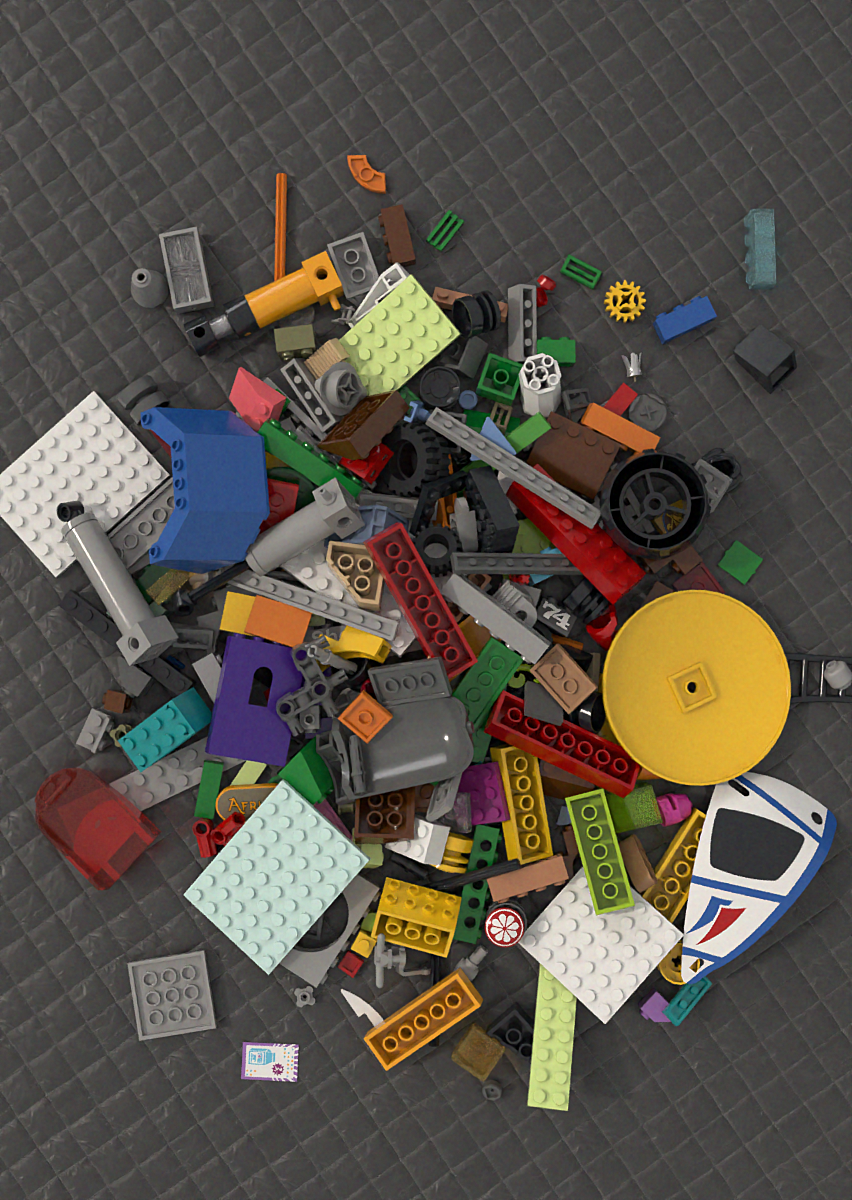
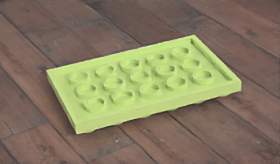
(398, 338)

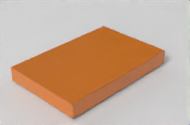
(278, 622)

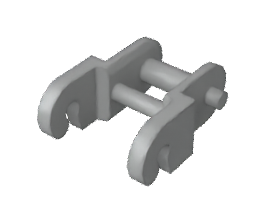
(341, 321)

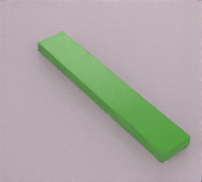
(519, 438)

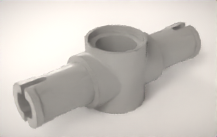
(470, 964)

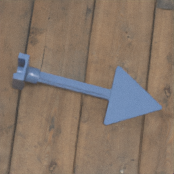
(489, 429)

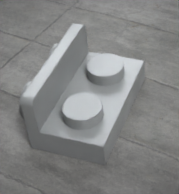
(95, 730)

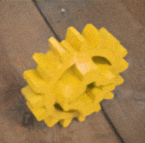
(630, 307)

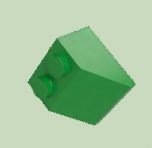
(499, 379)

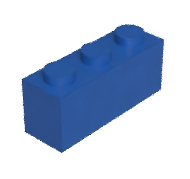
(684, 319)

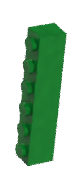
(305, 459)

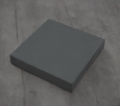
(541, 704)

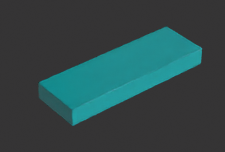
(686, 1000)

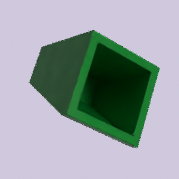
(309, 774)

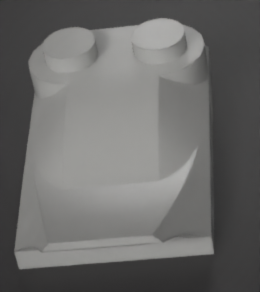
(354, 266)

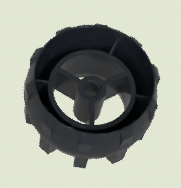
(669, 468)

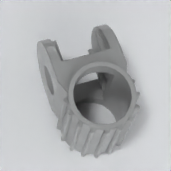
(517, 598)

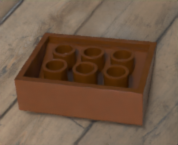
(365, 425)
(574, 455)
(385, 817)

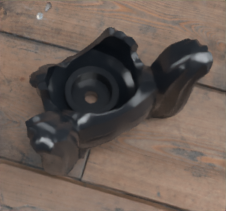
(726, 464)

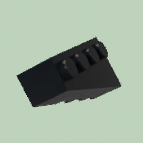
(514, 1031)

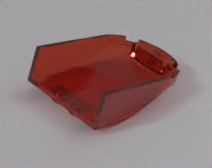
(92, 825)

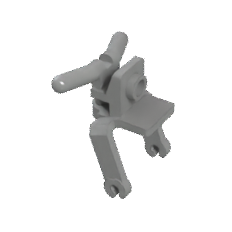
(392, 956)

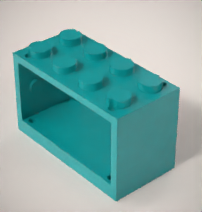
(166, 729)

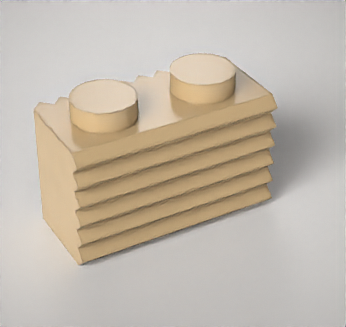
(325, 357)

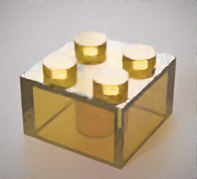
(477, 1052)

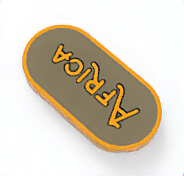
(242, 799)

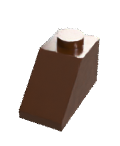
(117, 701)

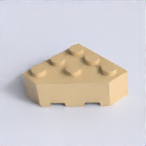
(356, 573)

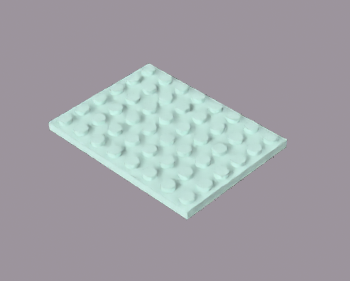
(276, 876)

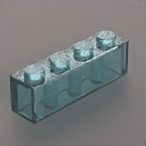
(760, 249)

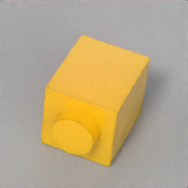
(363, 943)

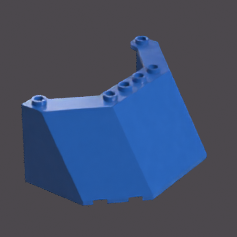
(216, 488)

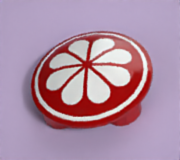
(504, 927)

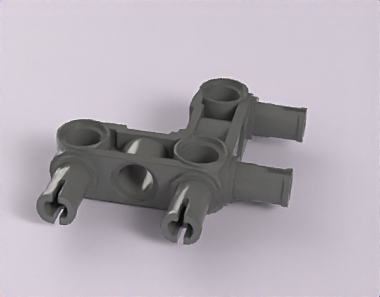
(306, 696)

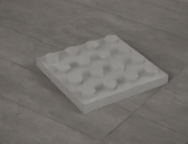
(172, 995)

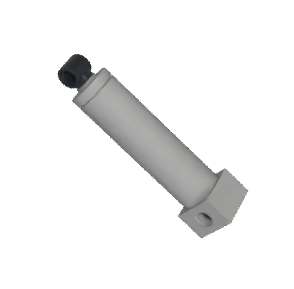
(142, 633)

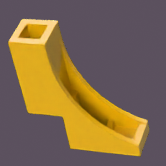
(357, 644)

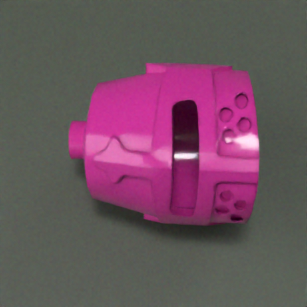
(673, 808)

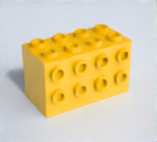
(417, 917)

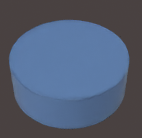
(468, 399)

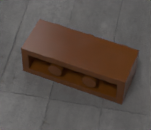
(397, 236)

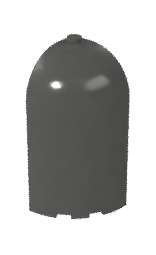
(416, 747)

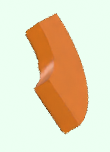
(365, 175)

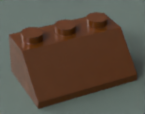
(560, 783)

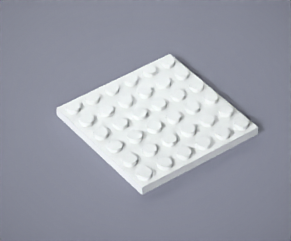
(603, 954)

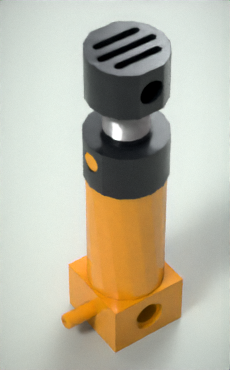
(269, 304)

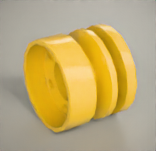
(455, 846)
(671, 971)

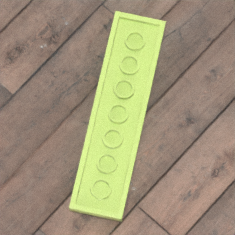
(552, 1044)

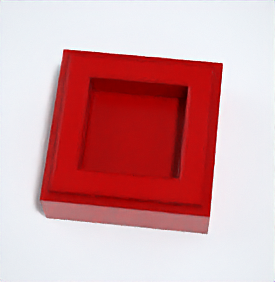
(350, 964)

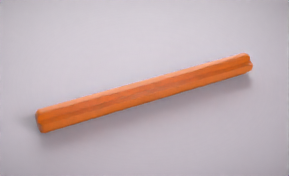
(280, 225)

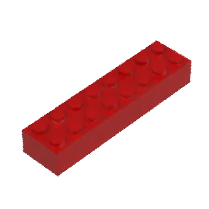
(587, 549)
(419, 598)
(563, 746)

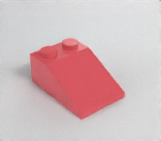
(255, 399)

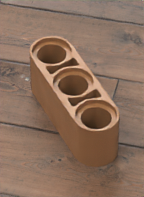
(637, 863)

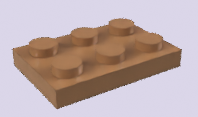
(563, 678)

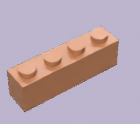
(529, 877)

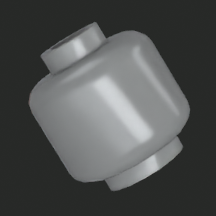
(838, 675)

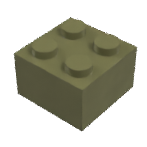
(295, 342)

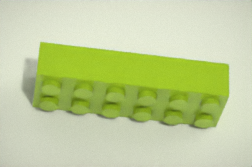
(599, 852)

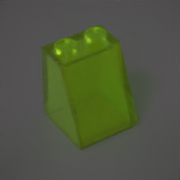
(635, 810)

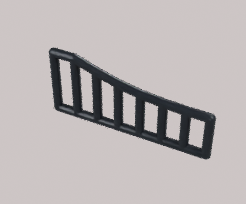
(821, 697)

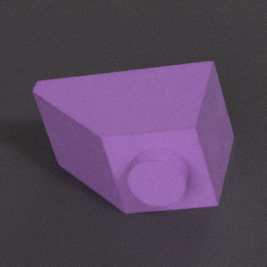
(653, 1005)

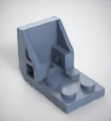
(375, 519)

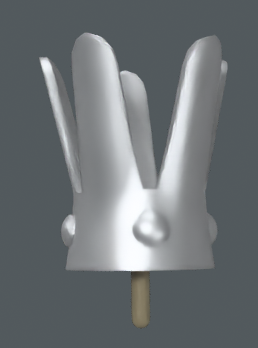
(633, 370)

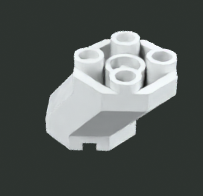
(540, 385)

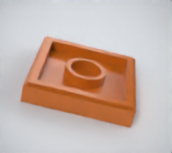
(365, 716)

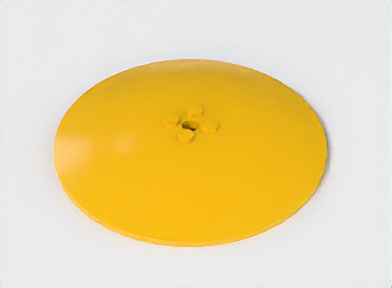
(737, 678)

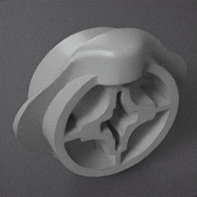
(340, 388)

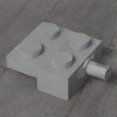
(716, 483)

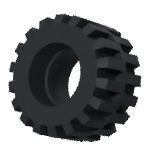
(437, 535)

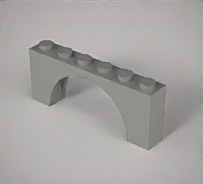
(314, 963)

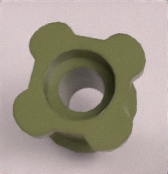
(118, 733)
(349, 807)

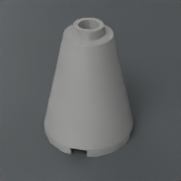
(149, 288)

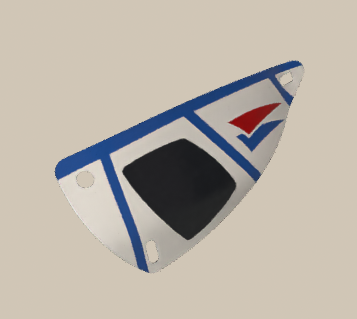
(750, 867)

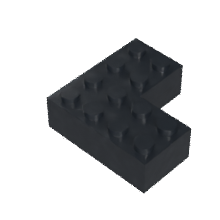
(494, 516)

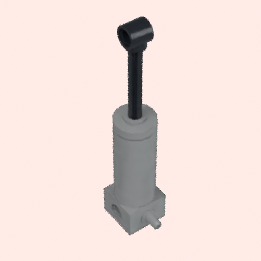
(329, 514)

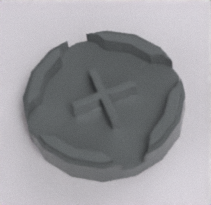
(648, 412)

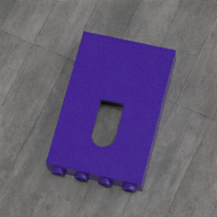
(247, 729)

